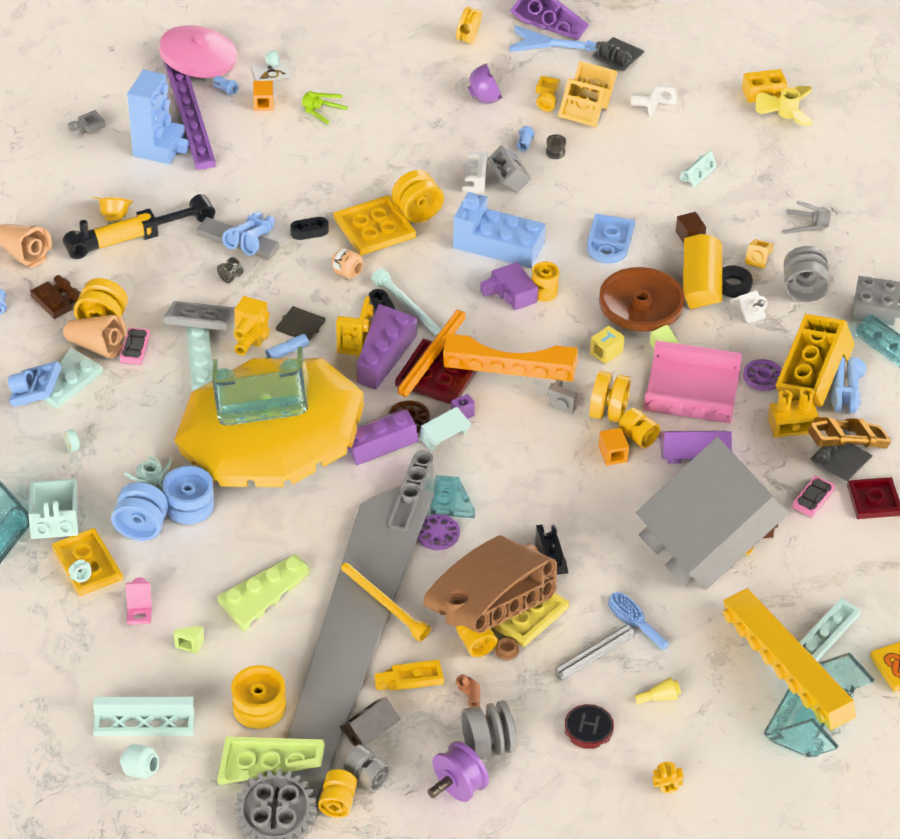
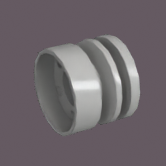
(806, 274)
(493, 729)

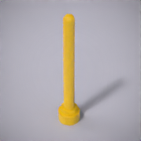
(419, 629)

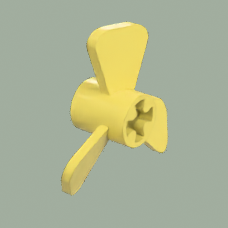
(786, 105)

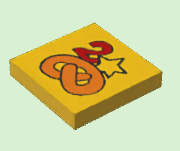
(888, 663)

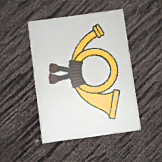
(267, 73)

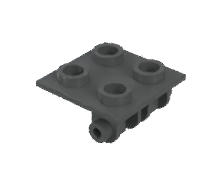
(617, 53)
(841, 460)

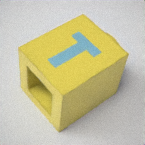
(607, 344)

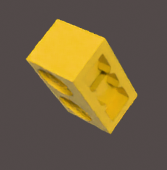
(766, 82)

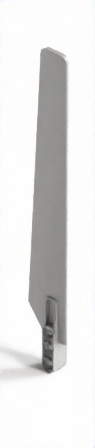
(354, 619)

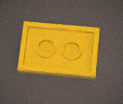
(91, 549)

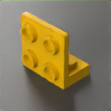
(353, 331)

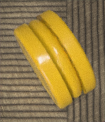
(469, 25)

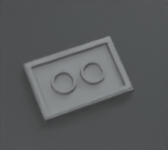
(199, 315)

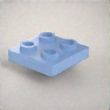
(33, 383)

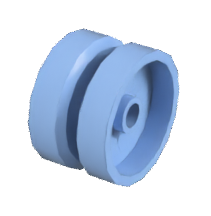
(189, 494)
(140, 511)

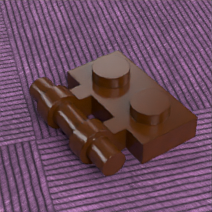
(52, 300)

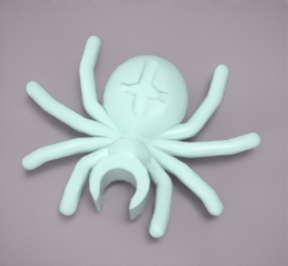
(151, 472)

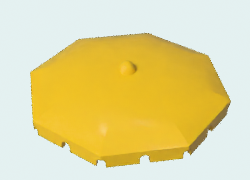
(275, 447)

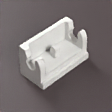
(475, 172)

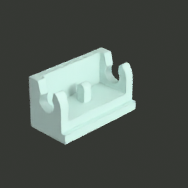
(443, 427)

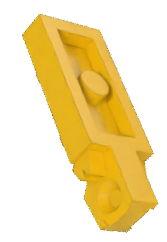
(410, 676)

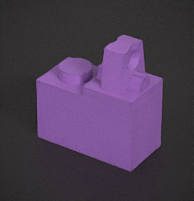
(511, 284)

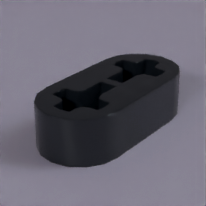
(309, 228)
(380, 295)

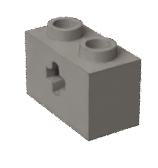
(509, 168)

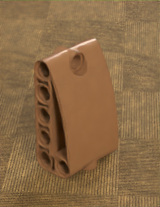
(493, 584)

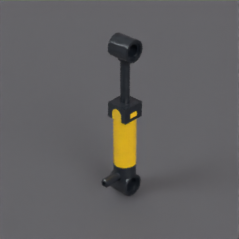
(144, 224)

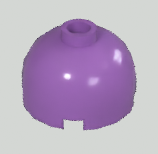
(483, 85)

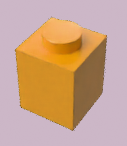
(263, 95)
(613, 446)

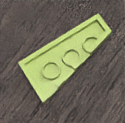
(250, 755)

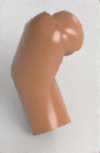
(470, 688)

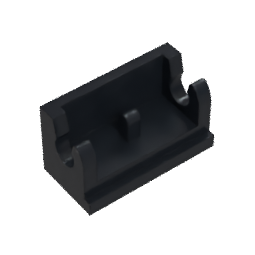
(550, 546)

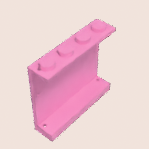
(693, 382)

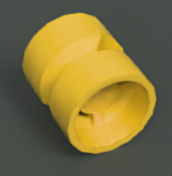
(546, 278)
(639, 428)
(477, 643)
(337, 793)

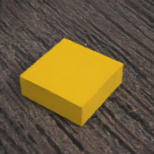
(548, 85)

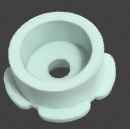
(272, 58)
(84, 572)

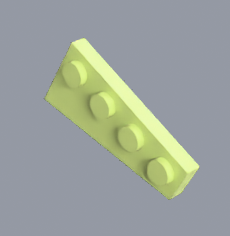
(256, 594)

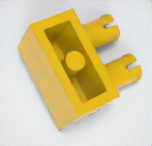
(250, 324)
(792, 417)

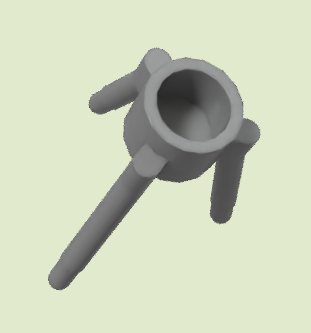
(820, 217)

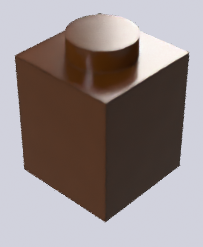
(689, 225)

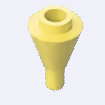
(663, 691)

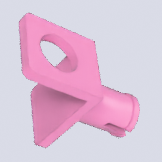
(138, 601)

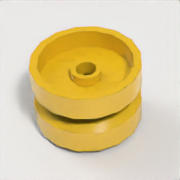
(417, 196)
(100, 298)
(609, 397)
(258, 697)

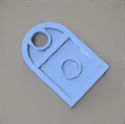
(611, 236)

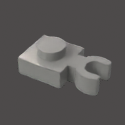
(88, 122)

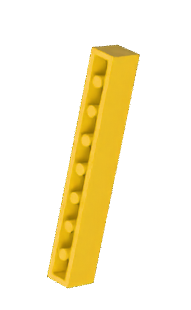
(789, 659)

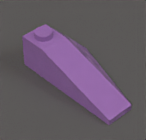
(551, 16)

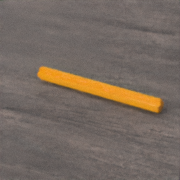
(431, 353)

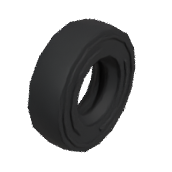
(738, 273)

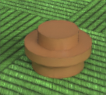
(507, 649)

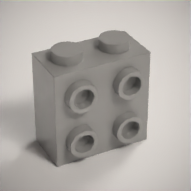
(877, 298)

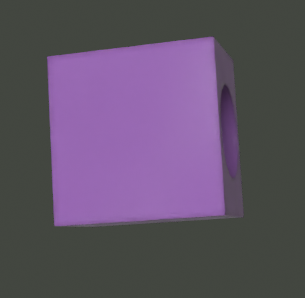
(465, 405)

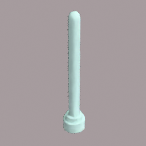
(382, 278)

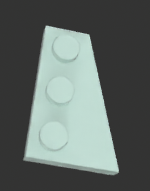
(74, 375)

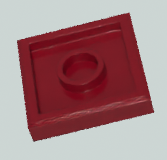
(874, 498)

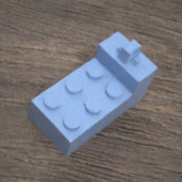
(151, 126)
(496, 233)

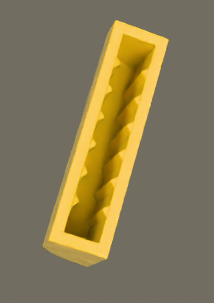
(702, 270)

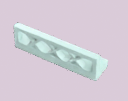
(143, 711)

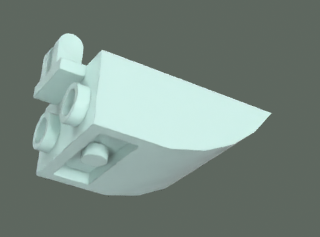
(53, 508)

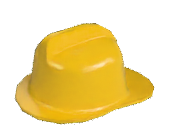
(113, 208)

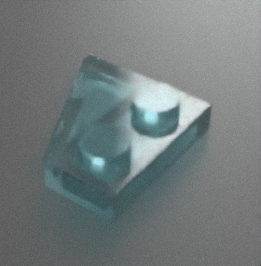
(451, 498)

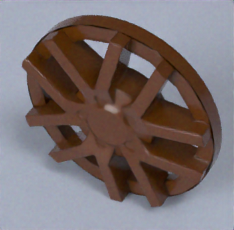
(416, 414)

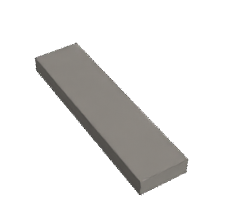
(214, 230)

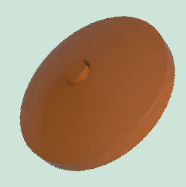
(641, 299)

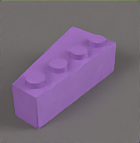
(384, 345)

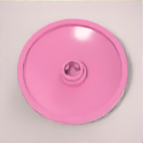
(197, 51)

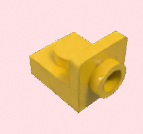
(758, 253)

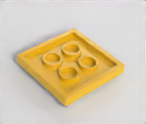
(374, 225)

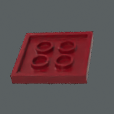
(438, 381)

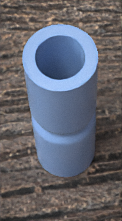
(289, 346)

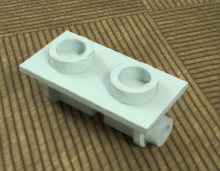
(700, 169)

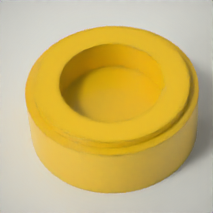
(546, 101)

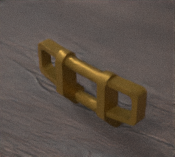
(836, 437)

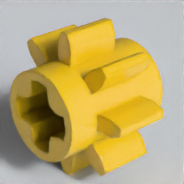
(667, 777)

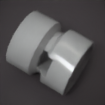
(367, 768)

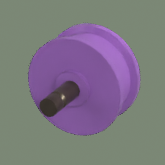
(459, 772)

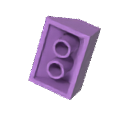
(383, 436)
(688, 444)

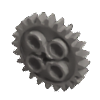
(299, 809)

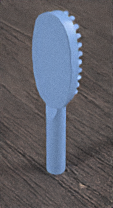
(632, 615)

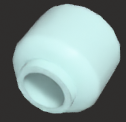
(139, 761)

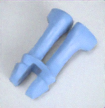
(248, 233)
(849, 395)

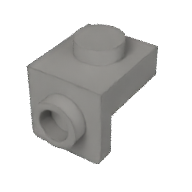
(562, 398)

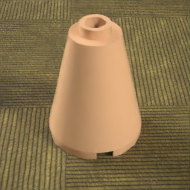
(26, 243)
(97, 334)

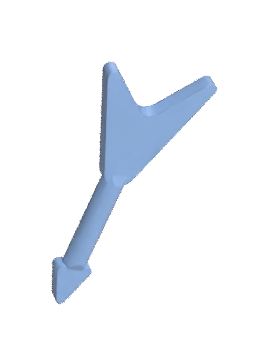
(535, 40)

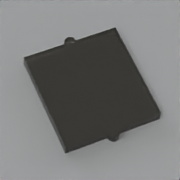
(300, 322)

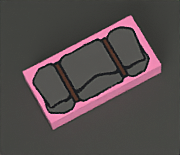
(135, 346)
(813, 496)

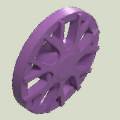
(762, 374)
(439, 532)

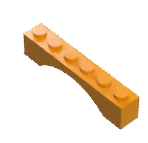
(551, 363)

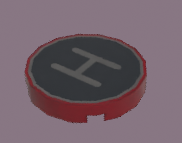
(589, 726)

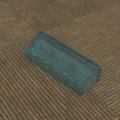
(880, 337)

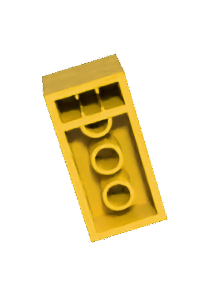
(815, 356)

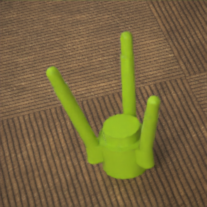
(312, 101)

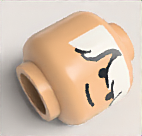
(347, 263)

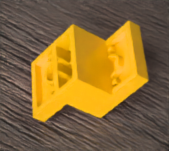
(587, 93)

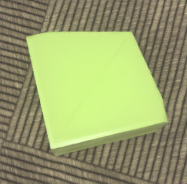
(662, 334)
(189, 638)

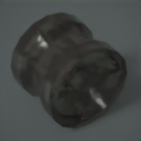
(555, 146)
(230, 269)

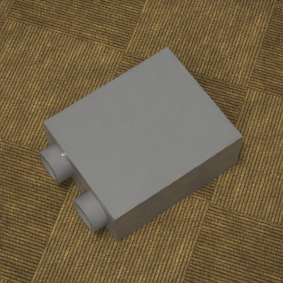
(709, 515)

